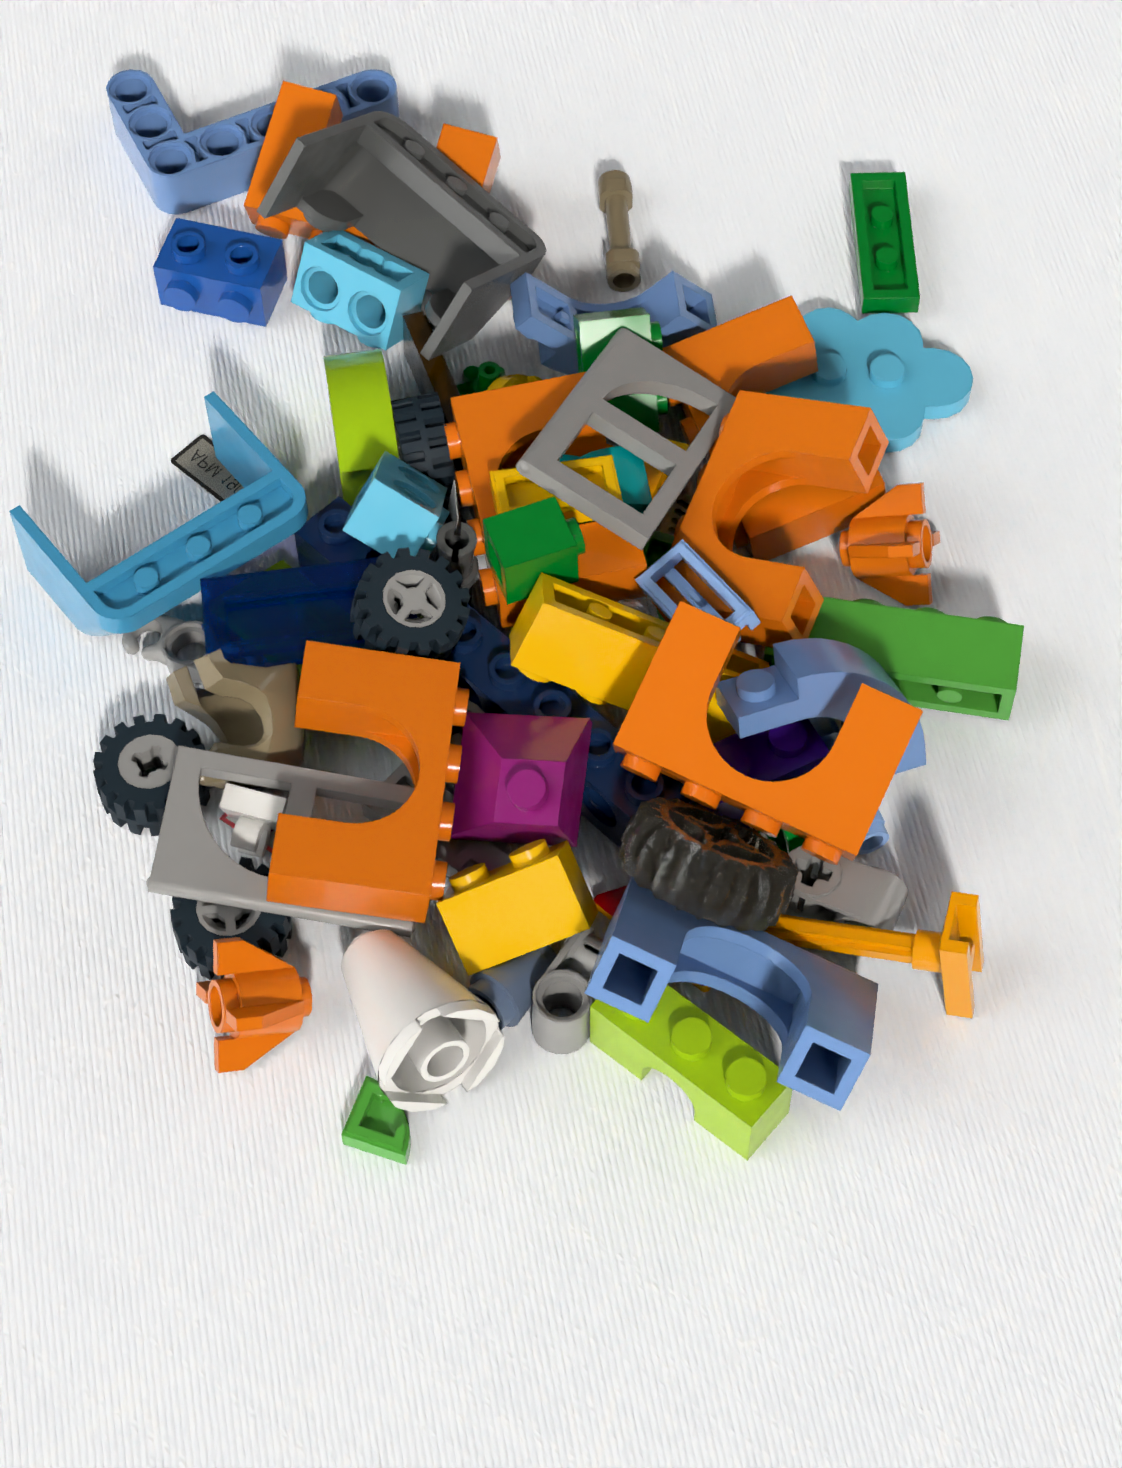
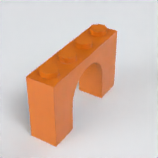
(307, 110)
(758, 356)
(492, 434)
(761, 449)
(825, 806)
(386, 863)

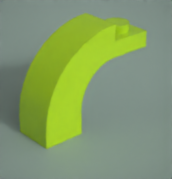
(359, 415)

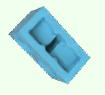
(363, 281)
(397, 509)

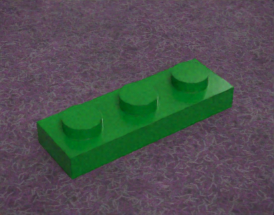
(883, 243)

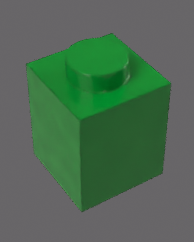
(532, 542)

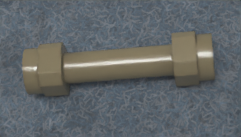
(622, 260)

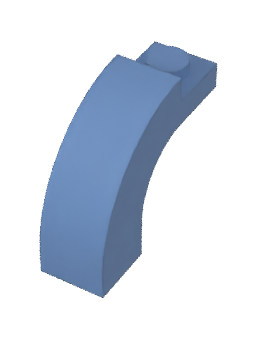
(548, 315)
(808, 682)

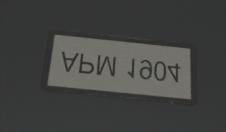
(205, 469)

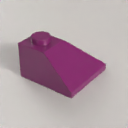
(521, 778)

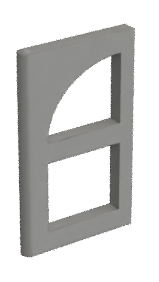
(626, 368)
(196, 868)

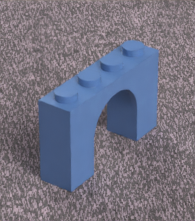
(811, 1003)

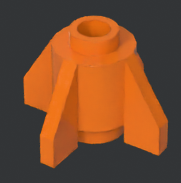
(890, 545)
(255, 1002)

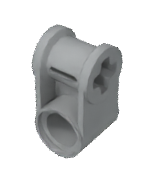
(847, 892)
(564, 987)

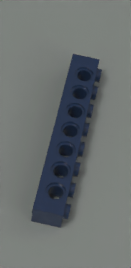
(498, 688)

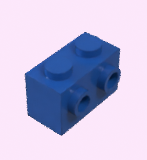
(220, 272)

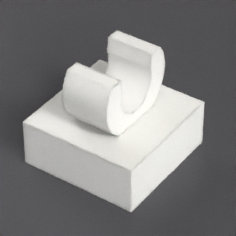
(255, 817)

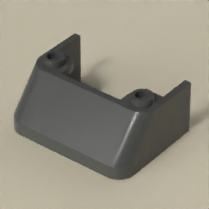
(415, 207)

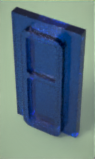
(272, 613)

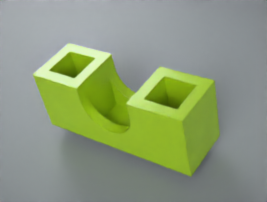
(718, 1071)

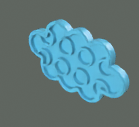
(882, 368)

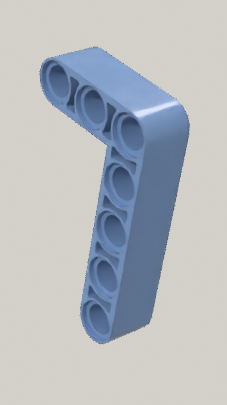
(218, 159)

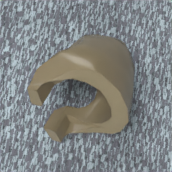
(245, 708)

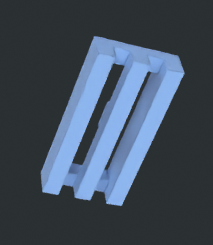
(742, 613)

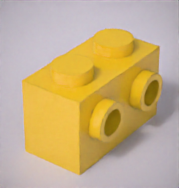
(517, 905)

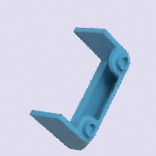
(205, 547)

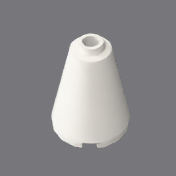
(417, 1022)

